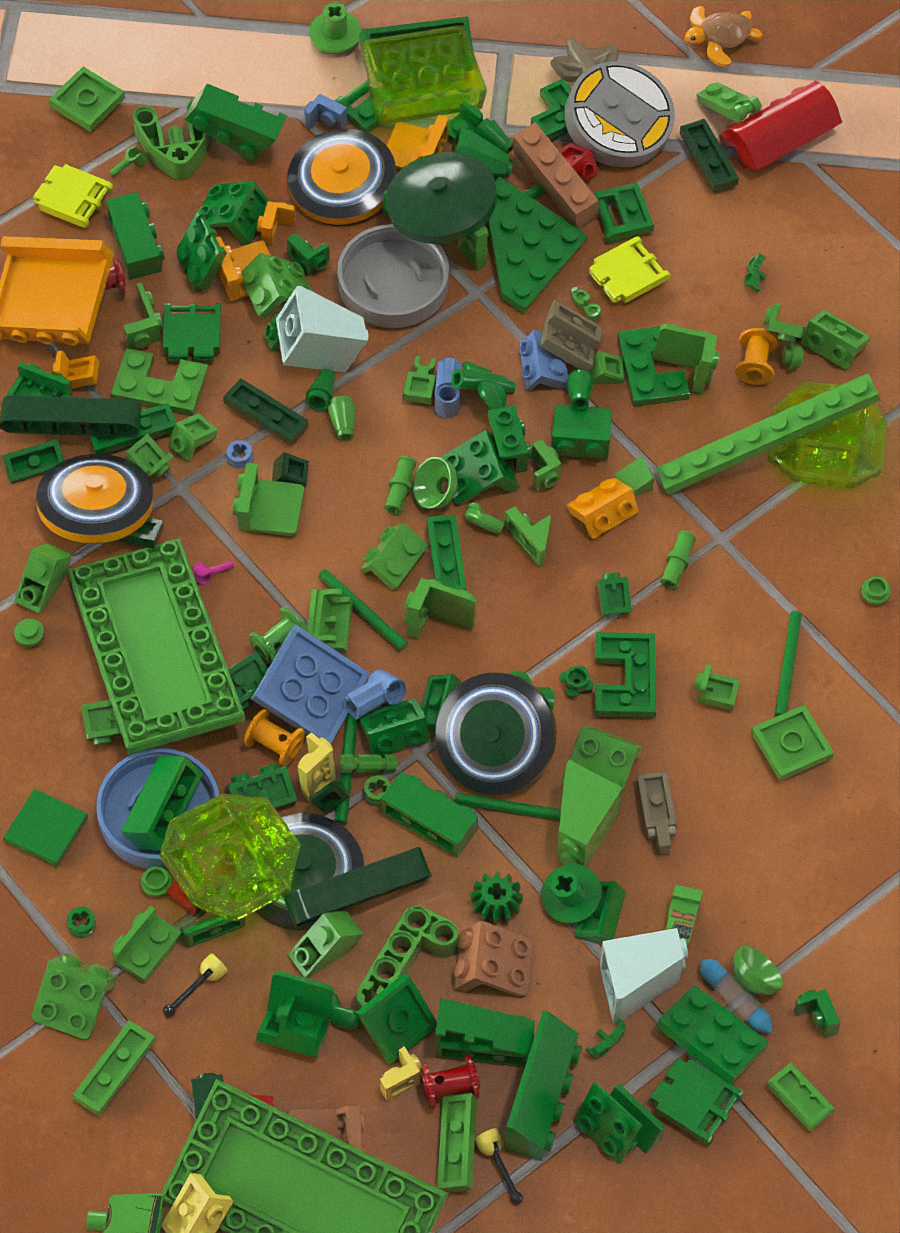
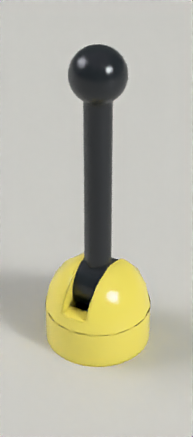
(211, 970)
(490, 1145)

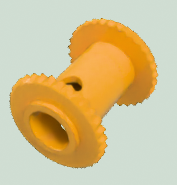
(758, 344)
(274, 737)

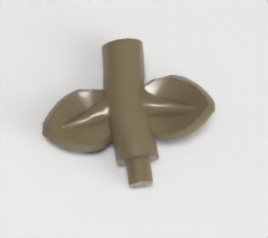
(579, 59)

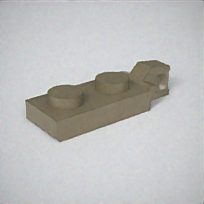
(657, 809)

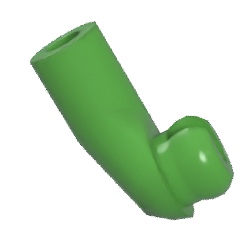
(475, 515)

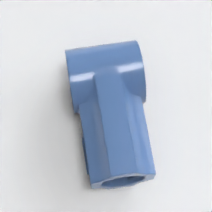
(445, 390)
(379, 689)

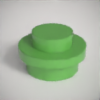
(792, 355)
(876, 590)
(29, 633)
(156, 881)

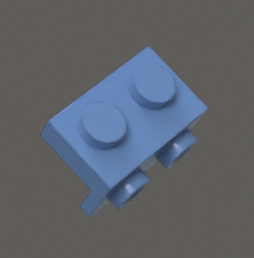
(540, 364)

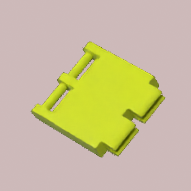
(71, 194)
(626, 272)

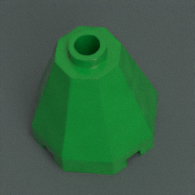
(492, 157)

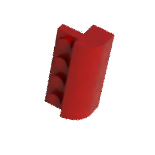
(783, 126)

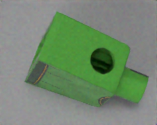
(129, 1214)

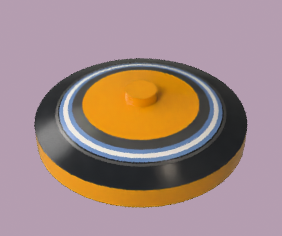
(341, 176)
(94, 498)

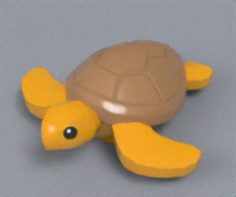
(721, 32)

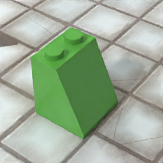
(587, 813)

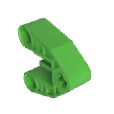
(178, 158)

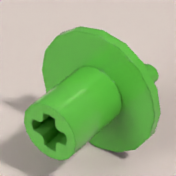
(335, 30)

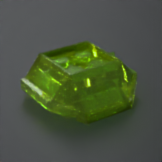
(833, 458)
(234, 829)

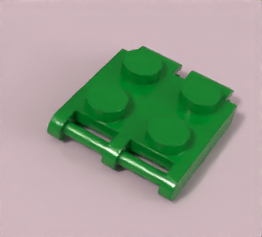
(200, 252)
(192, 332)
(694, 1099)

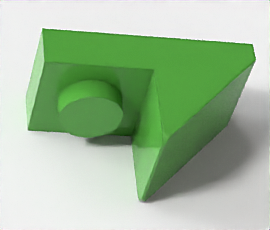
(531, 537)

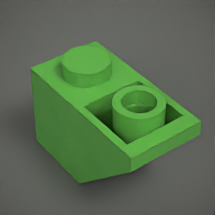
(42, 576)
(325, 942)

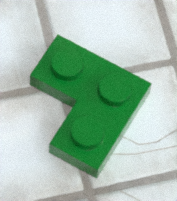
(553, 120)

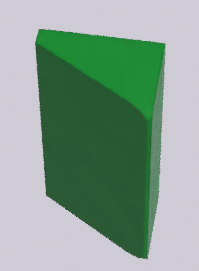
(32, 460)
(436, 692)
(604, 921)
(208, 929)
(651, 1130)

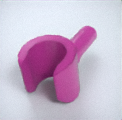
(204, 574)

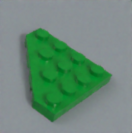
(528, 245)

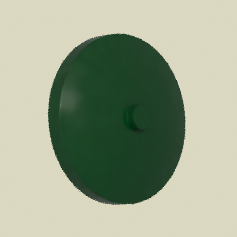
(441, 198)

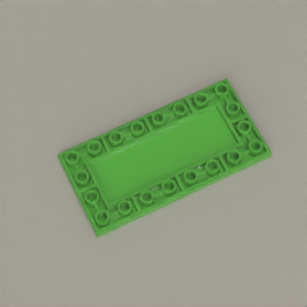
(155, 646)
(295, 1175)

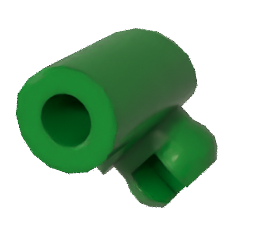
(344, 1017)

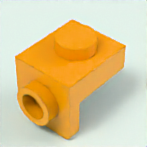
(275, 214)
(78, 371)

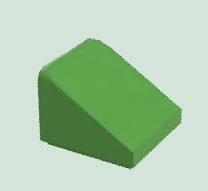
(607, 369)
(637, 476)

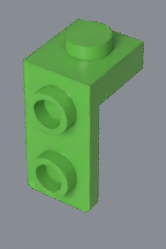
(145, 331)

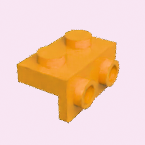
(604, 506)

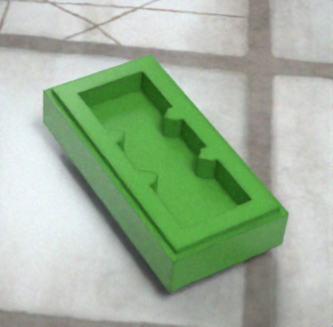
(800, 1097)

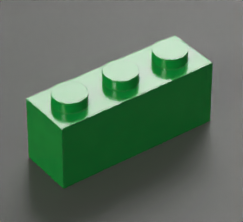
(135, 235)
(161, 800)
(429, 813)

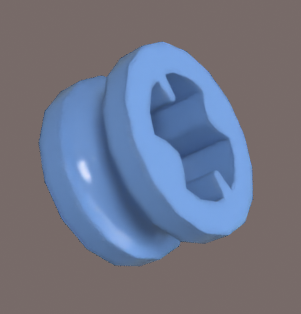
(239, 445)

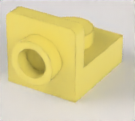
(401, 1079)

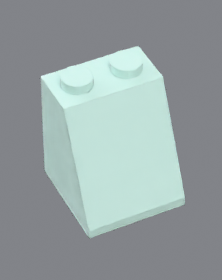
(319, 332)
(640, 969)

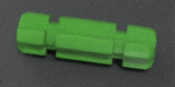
(368, 763)

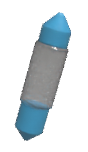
(739, 1000)

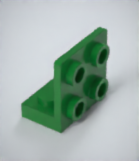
(236, 207)
(479, 468)

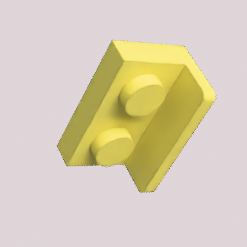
(316, 767)
(196, 1208)

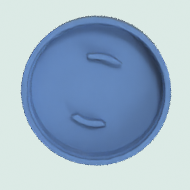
(120, 792)

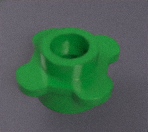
(576, 673)

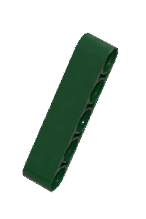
(70, 416)
(357, 886)

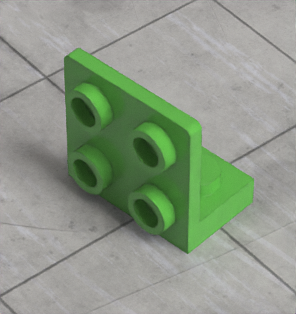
(605, 754)

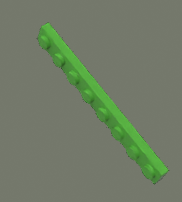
(768, 434)

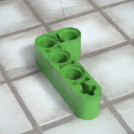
(415, 940)

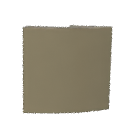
(570, 336)

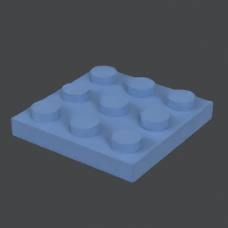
(309, 684)

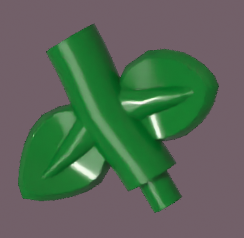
(490, 386)

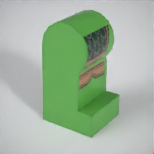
(684, 911)

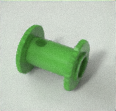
(271, 641)

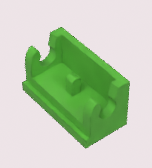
(330, 618)

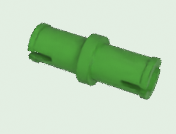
(400, 485)
(678, 559)

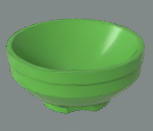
(429, 480)
(756, 971)

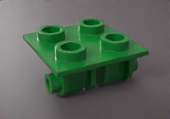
(608, 1123)

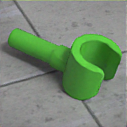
(133, 155)

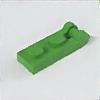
(728, 102)

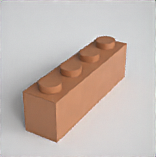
(555, 176)

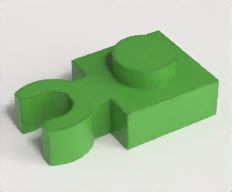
(421, 383)

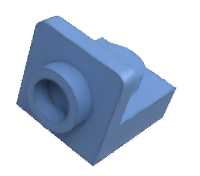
(327, 110)

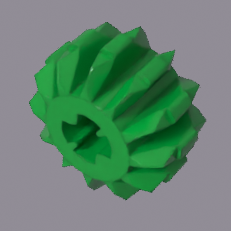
(489, 907)

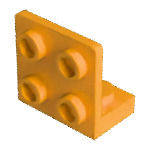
(413, 142)
(234, 263)

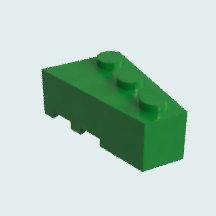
(234, 123)
(482, 1034)

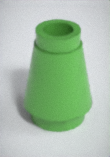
(342, 416)

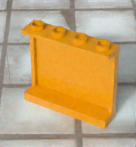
(52, 288)

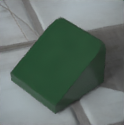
(290, 469)
(330, 796)

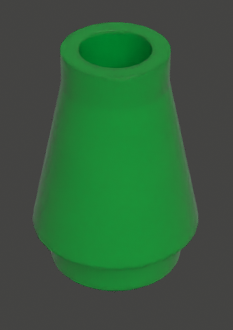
(494, 134)
(580, 387)
(321, 390)

